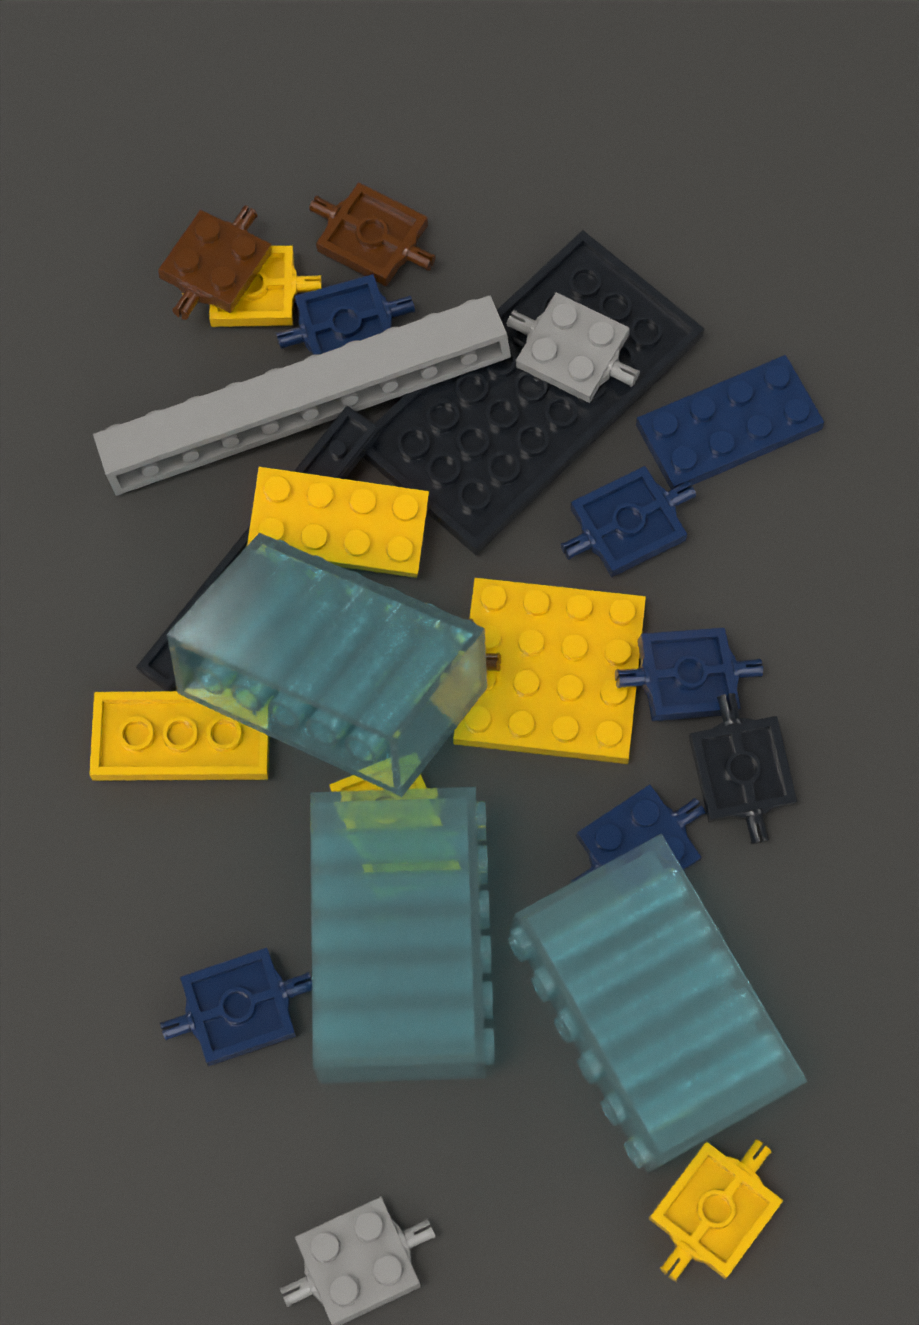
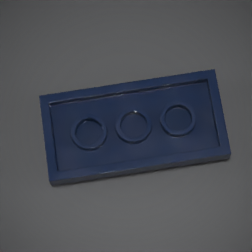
(729, 423)

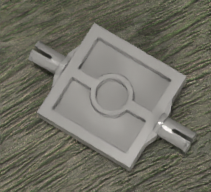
(573, 347)
(357, 1262)

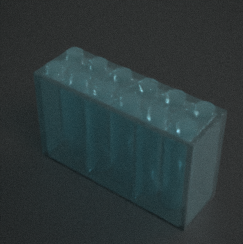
(330, 662)
(400, 936)
(653, 1004)

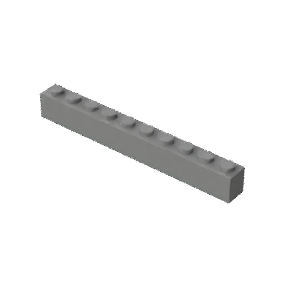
(302, 395)

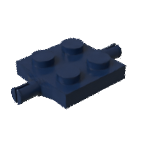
(342, 315)
(628, 521)
(687, 672)
(637, 822)
(237, 1006)

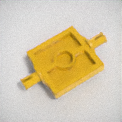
(270, 295)
(715, 1210)

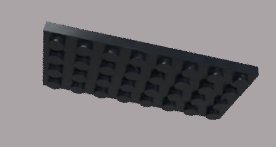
(505, 435)

